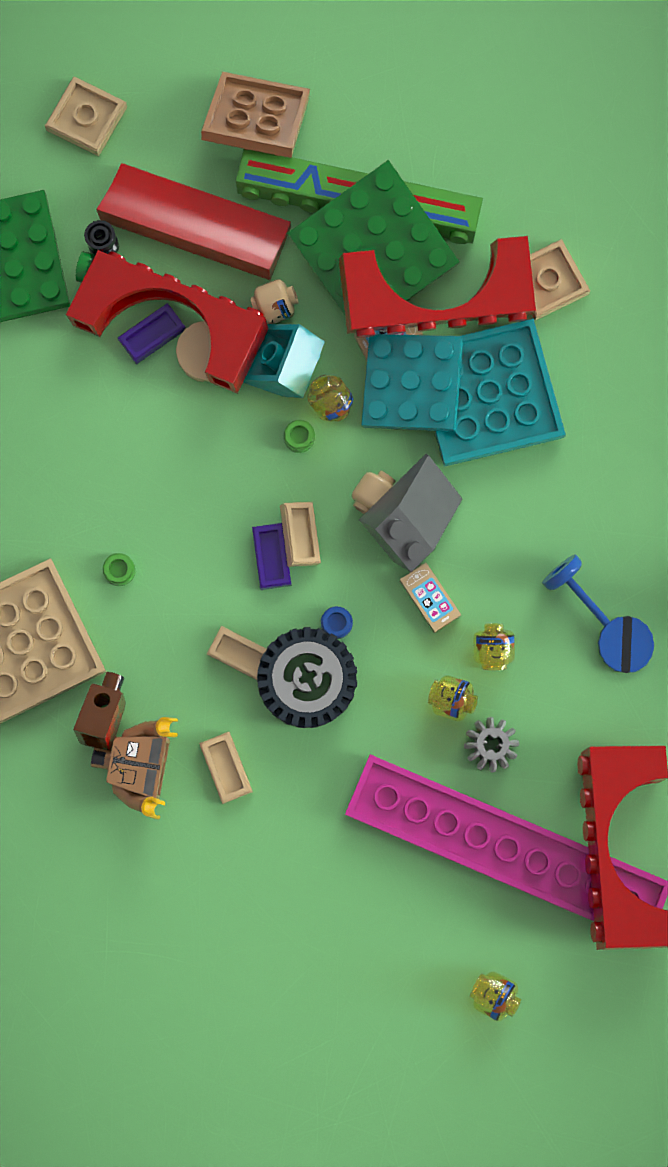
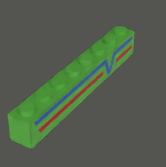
(316, 184)

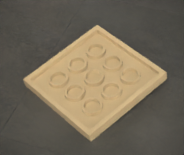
(41, 641)

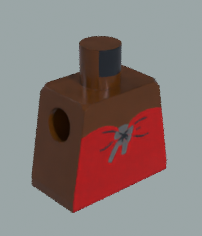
(97, 725)

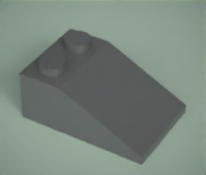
(413, 514)

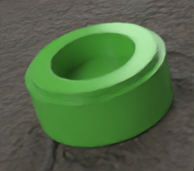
(299, 436)
(119, 569)

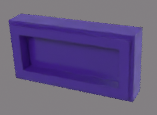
(151, 333)
(271, 556)

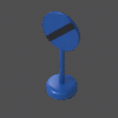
(624, 641)

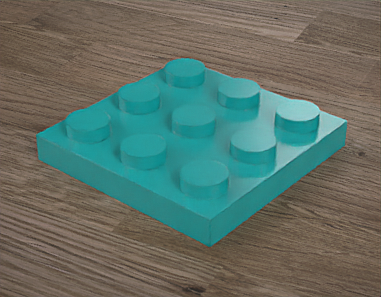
(412, 382)

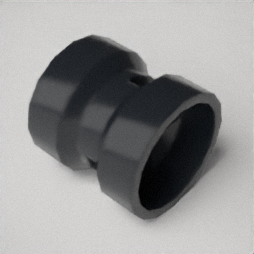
(104, 243)

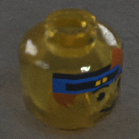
(330, 398)
(494, 647)
(452, 698)
(495, 996)

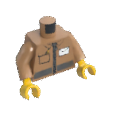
(138, 764)

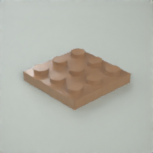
(255, 114)

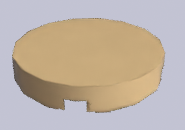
(194, 350)

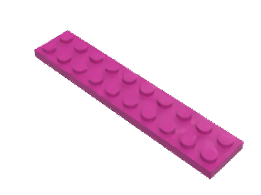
(486, 838)

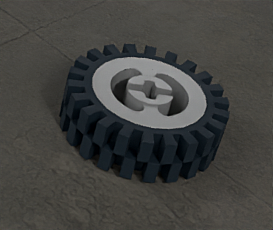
(335, 662)

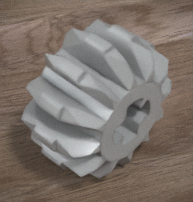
(492, 733)

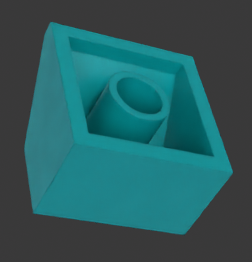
(285, 360)

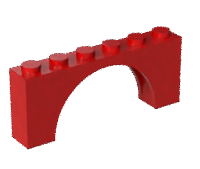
(116, 285)
(374, 306)
(608, 776)

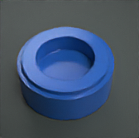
(337, 621)

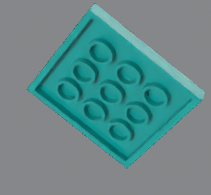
(502, 396)

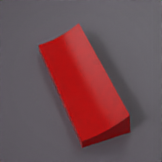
(194, 221)

